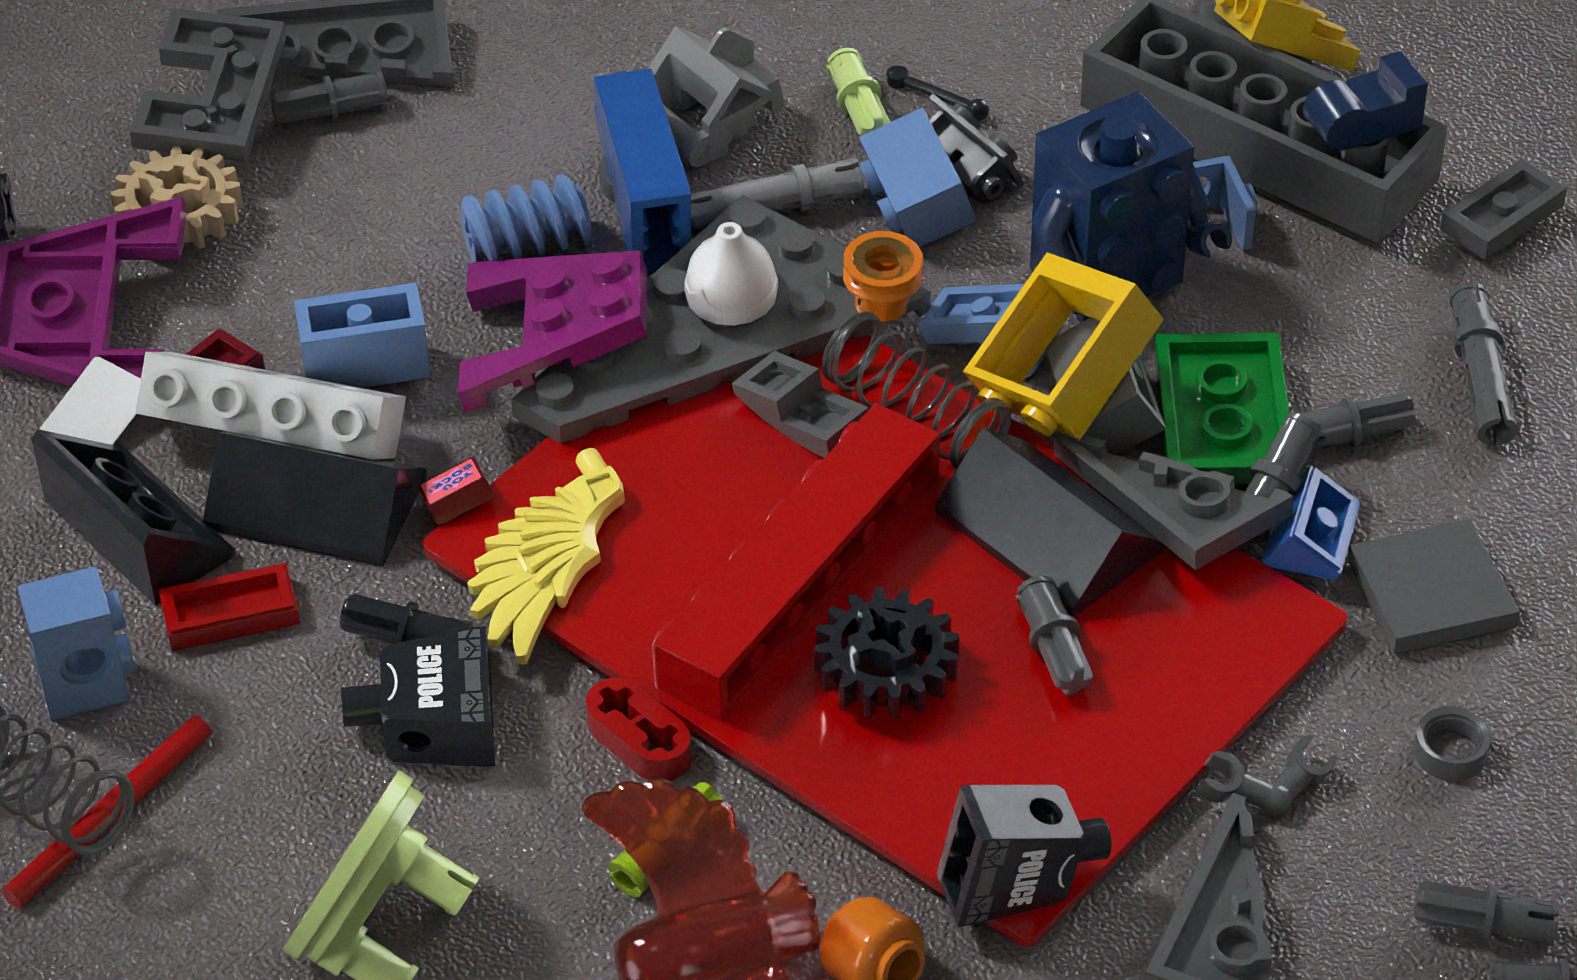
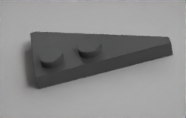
(1179, 505)
(1221, 913)

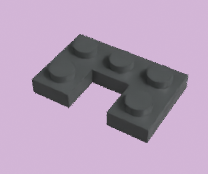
(241, 64)

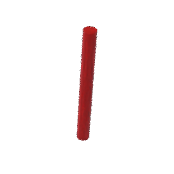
(143, 779)

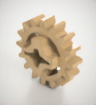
(206, 186)

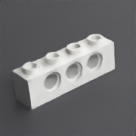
(270, 405)

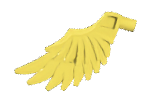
(543, 554)

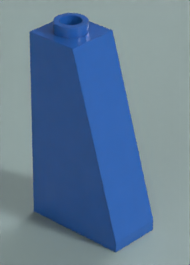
(643, 166)

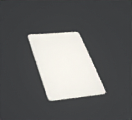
(97, 404)

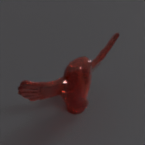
(705, 890)

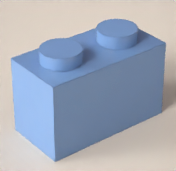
(917, 179)
(364, 336)

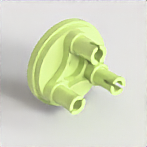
(380, 854)

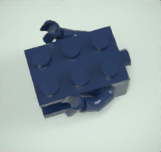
(1120, 195)

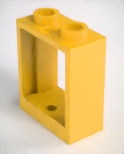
(1032, 323)

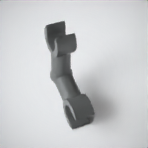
(1271, 797)

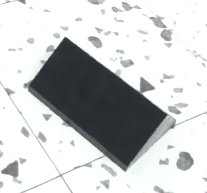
(309, 497)
(126, 513)
(1043, 520)

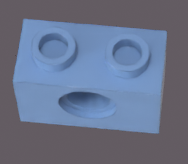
(76, 643)

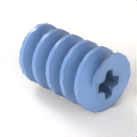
(525, 219)

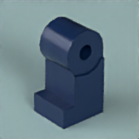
(1369, 105)

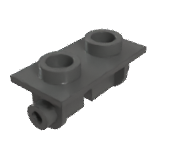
(984, 160)

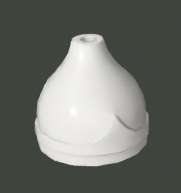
(730, 278)

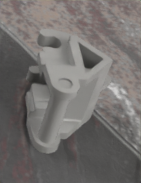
(719, 77)

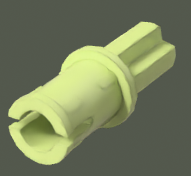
(857, 92)

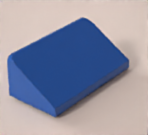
(1318, 532)

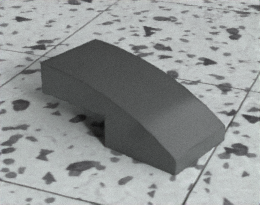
(794, 402)

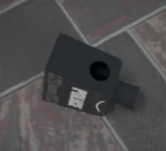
(431, 700)
(1014, 850)

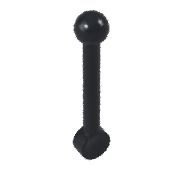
(899, 78)

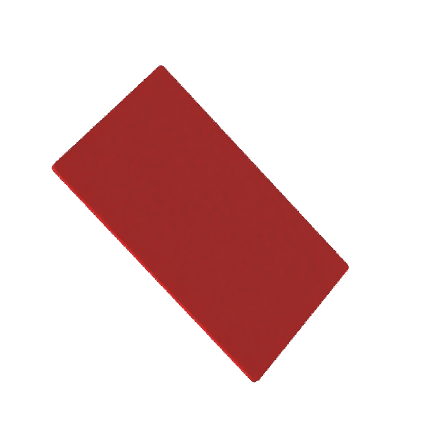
(1172, 649)

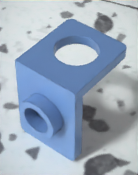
(1233, 196)

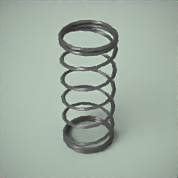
(835, 347)
(67, 818)

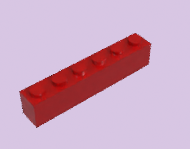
(795, 561)

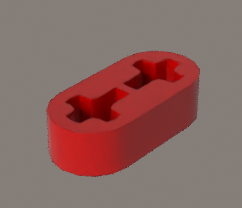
(646, 722)

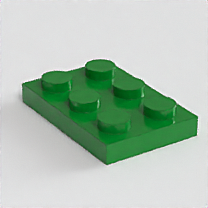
(1220, 399)

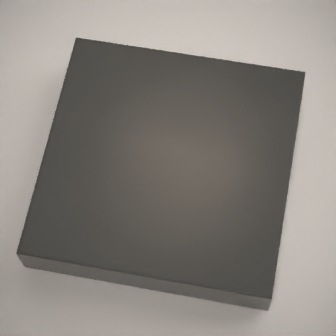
(1433, 586)

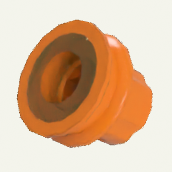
(882, 272)

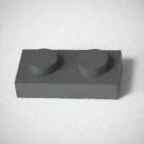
(1503, 208)

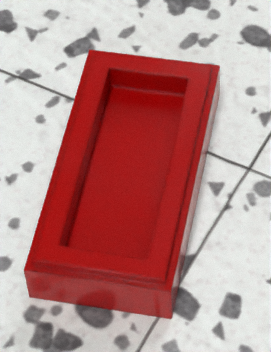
(229, 606)

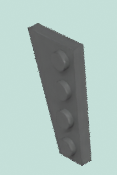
(361, 37)

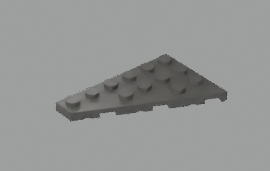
(692, 355)

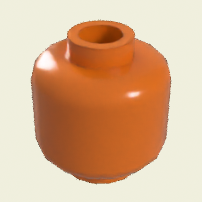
(872, 943)

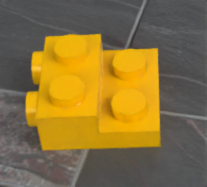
(1291, 28)

